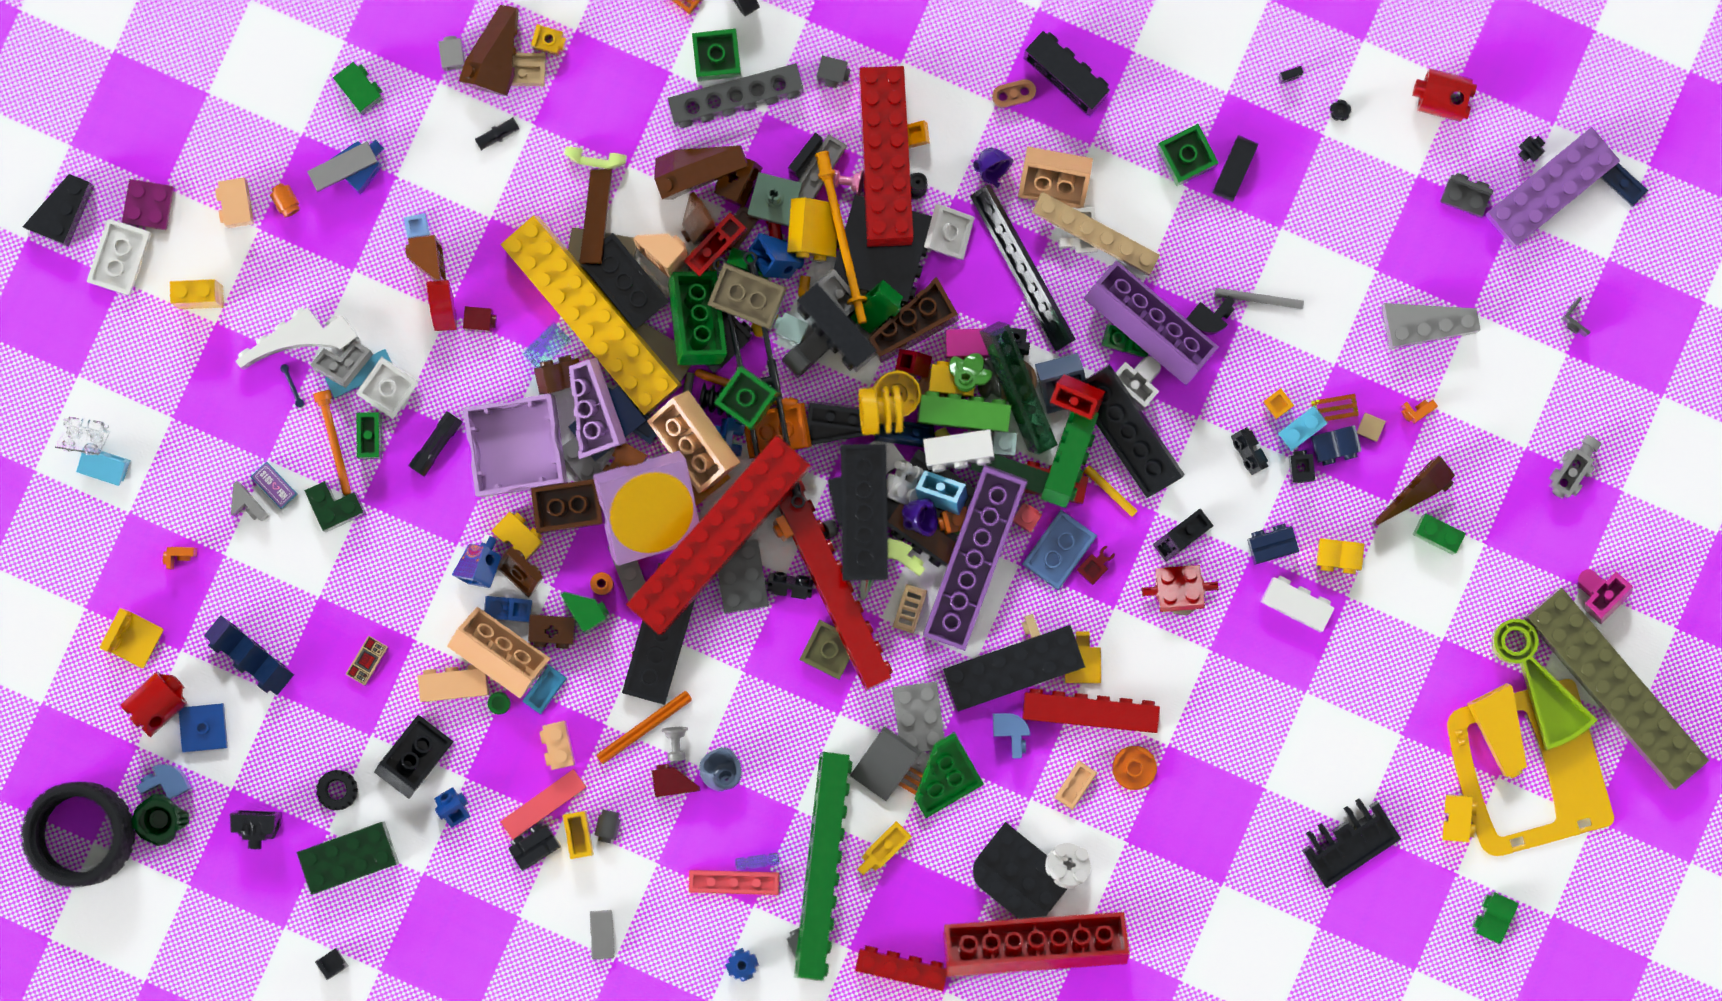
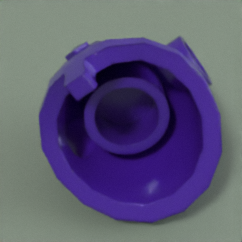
(992, 165)
(919, 518)

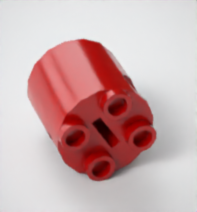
(1436, 94)
(155, 702)

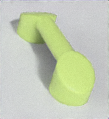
(575, 154)

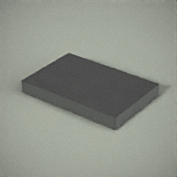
(885, 763)

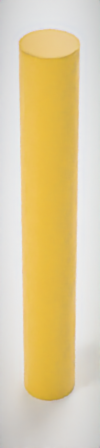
(1112, 492)

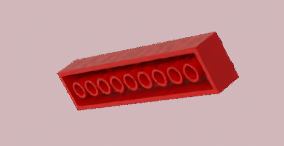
(719, 535)

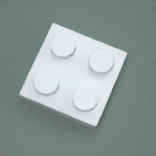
(949, 232)
(387, 387)

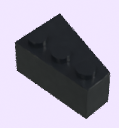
(61, 211)
(832, 422)

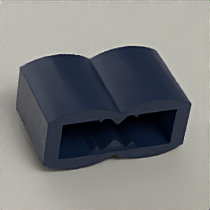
(1335, 445)

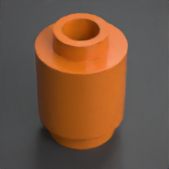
(285, 200)
(607, 588)

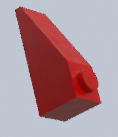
(716, 244)

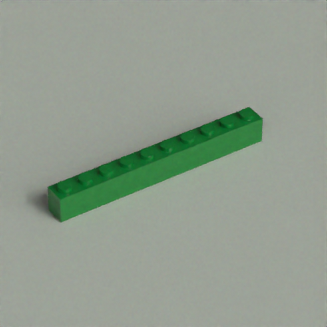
(822, 866)

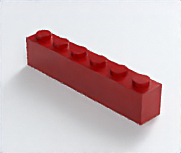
(1091, 712)

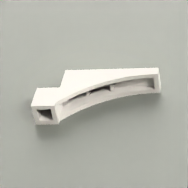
(300, 331)

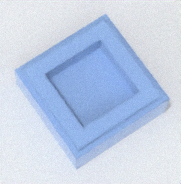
(416, 225)

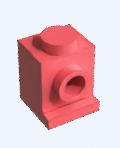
(1027, 517)

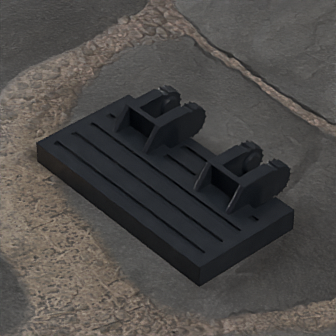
(1352, 844)

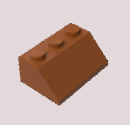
(427, 256)

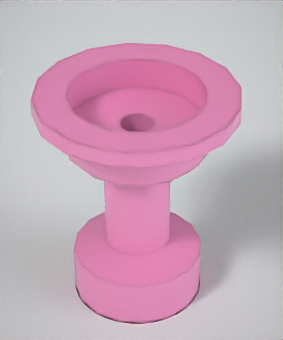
(856, 182)

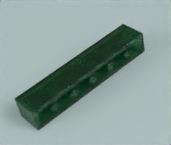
(1018, 387)

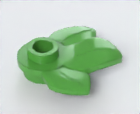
(971, 369)

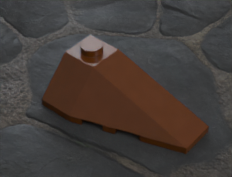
(491, 59)
(1428, 482)

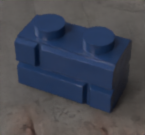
(1272, 545)

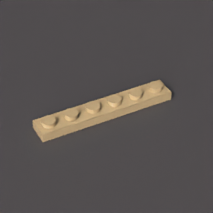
(1095, 233)

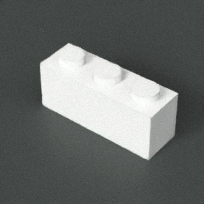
(959, 450)
(1297, 603)

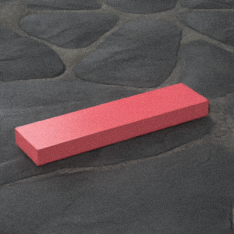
(543, 804)
(734, 882)

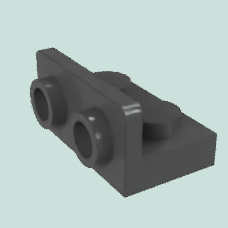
(1466, 195)

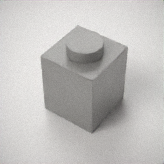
(451, 53)

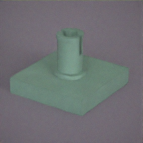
(773, 198)

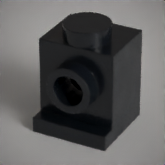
(1305, 476)

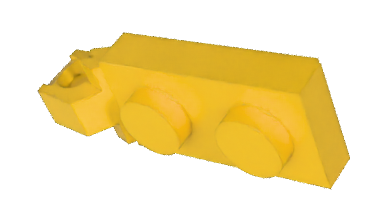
(884, 848)

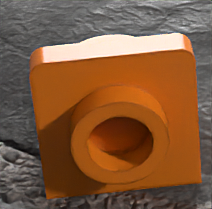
(1422, 410)
(951, 522)
(182, 554)

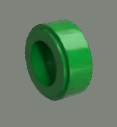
(499, 703)

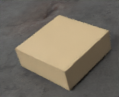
(1370, 427)

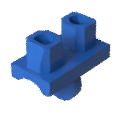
(729, 428)

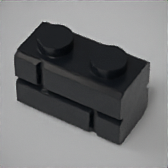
(534, 846)

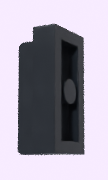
(806, 155)

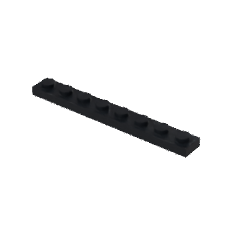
(1022, 267)

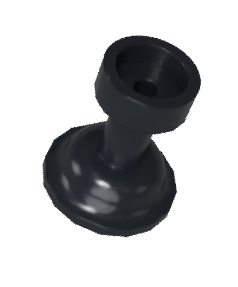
(918, 185)

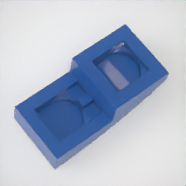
(508, 608)

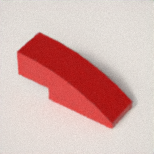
(441, 305)

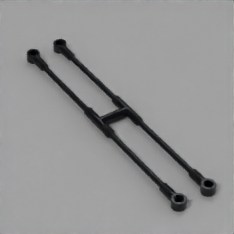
(772, 379)

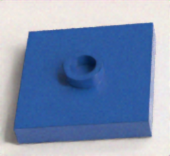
(203, 728)

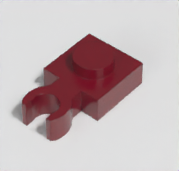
(1094, 567)

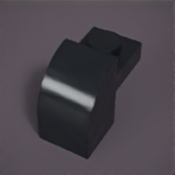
(1208, 321)

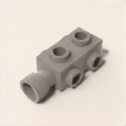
(1574, 475)

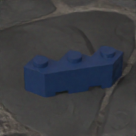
(248, 655)

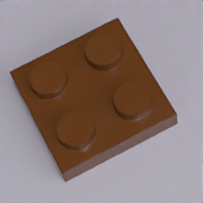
(520, 571)

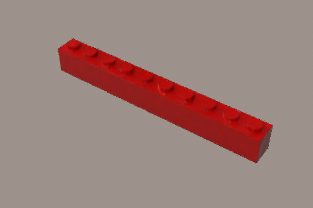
(835, 592)

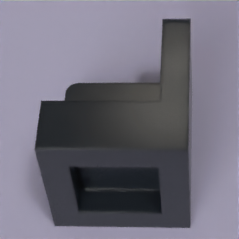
(331, 963)

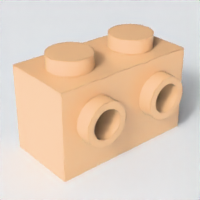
(234, 202)
(558, 745)

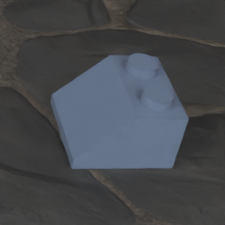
(1051, 372)

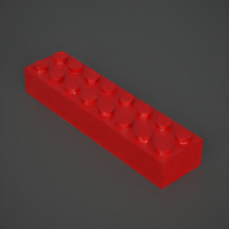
(885, 156)
(1036, 944)

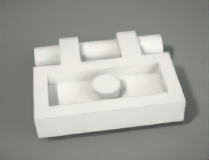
(900, 489)

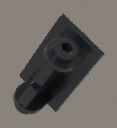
(1244, 442)
(780, 582)

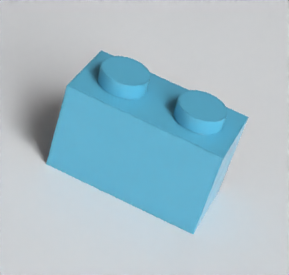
(1303, 428)
(942, 491)

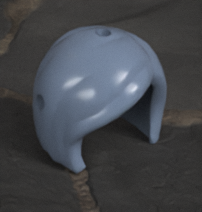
(720, 769)

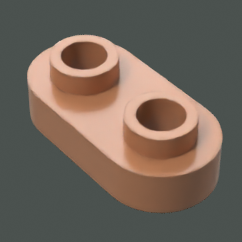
(1013, 93)

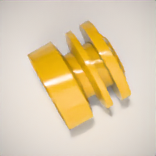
(908, 388)
(880, 410)

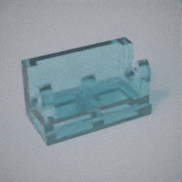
(546, 345)

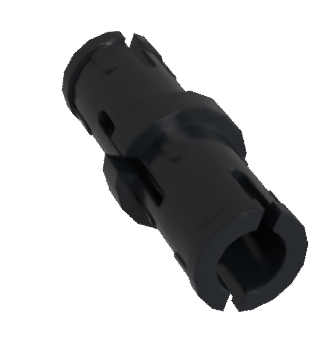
(497, 134)

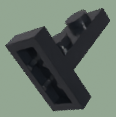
(1183, 535)

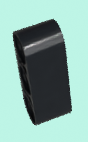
(1235, 168)

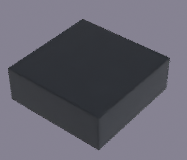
(1290, 75)

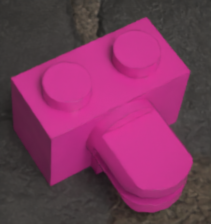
(1603, 594)

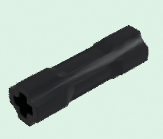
(431, 449)

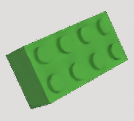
(963, 414)

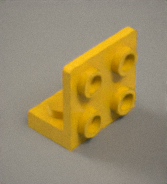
(131, 638)

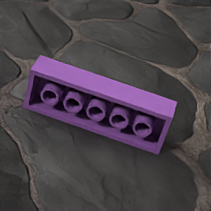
(1552, 187)
(1151, 322)

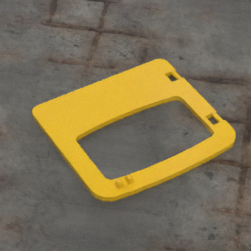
(1572, 775)

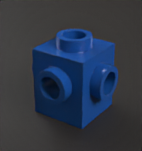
(452, 807)
(745, 956)

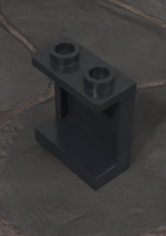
(743, 334)

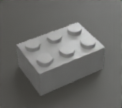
(919, 714)

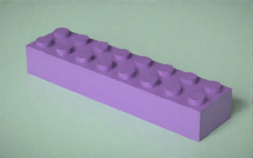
(974, 557)

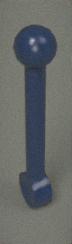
(299, 402)

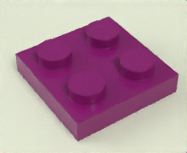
(148, 204)

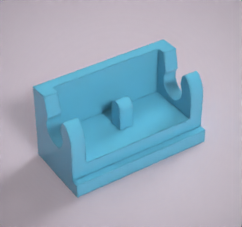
(104, 467)

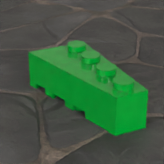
(1068, 460)

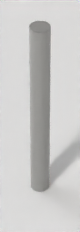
(1259, 298)

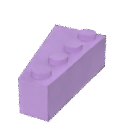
(594, 410)

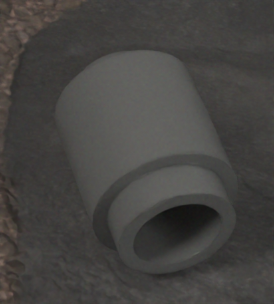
(607, 826)

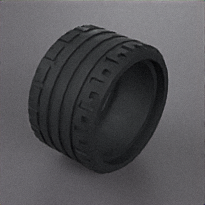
(34, 834)

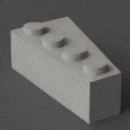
(1421, 324)

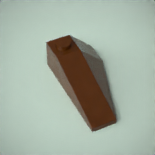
(690, 169)
(696, 220)

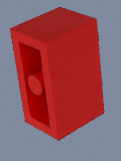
(1077, 396)

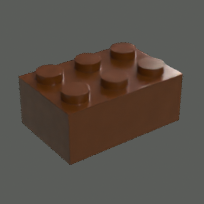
(566, 506)

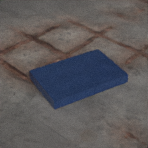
(628, 415)

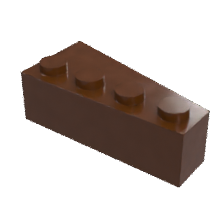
(916, 321)

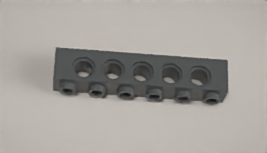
(788, 74)

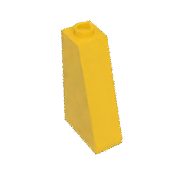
(1500, 727)

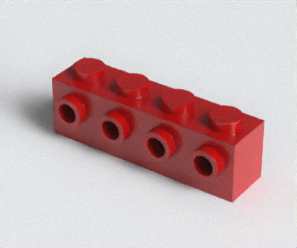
(901, 969)

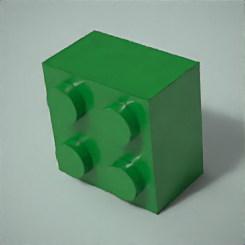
(716, 55)
(1187, 155)
(747, 397)

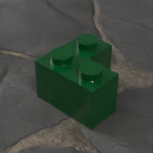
(333, 512)

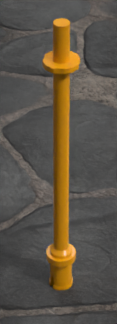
(827, 175)

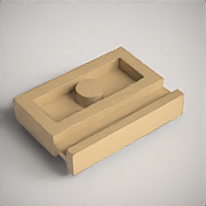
(529, 69)

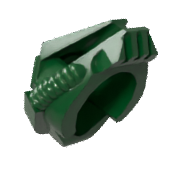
(158, 820)

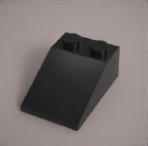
(413, 756)

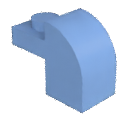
(1014, 726)
(169, 777)

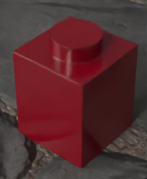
(479, 319)
(913, 363)

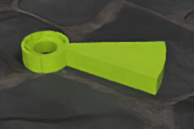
(1555, 709)

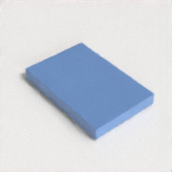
(1059, 550)

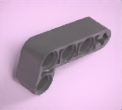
(807, 353)

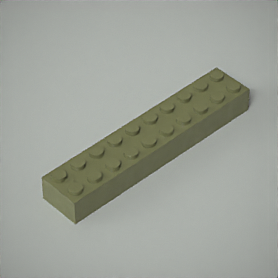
(1616, 689)

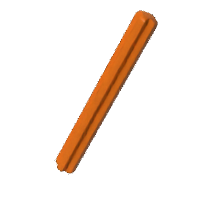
(644, 727)

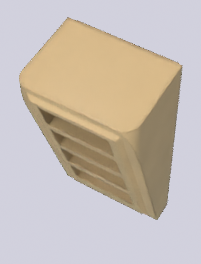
(915, 590)

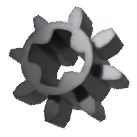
(1531, 148)

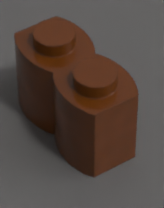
(554, 376)

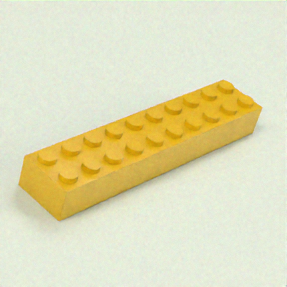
(591, 314)

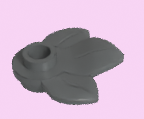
(993, 385)

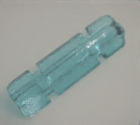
(757, 861)

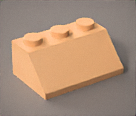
(1056, 174)

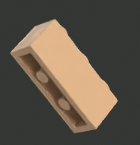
(452, 684)

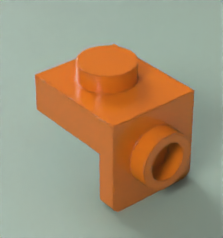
(782, 528)

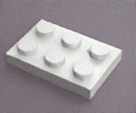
(118, 257)

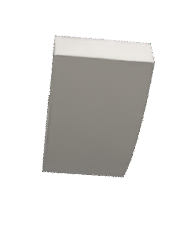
(601, 934)

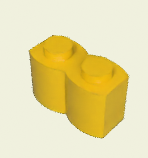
(1340, 555)

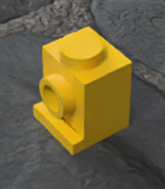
(539, 43)

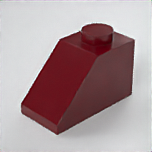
(671, 781)

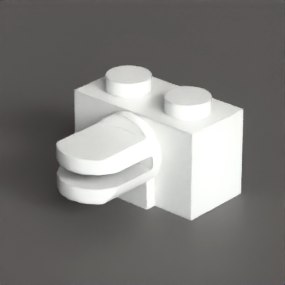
(1139, 380)

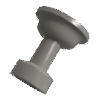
(675, 734)

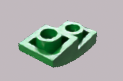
(1118, 341)

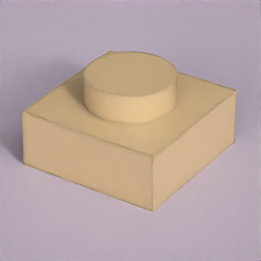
(1030, 626)

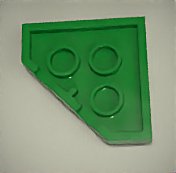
(946, 776)

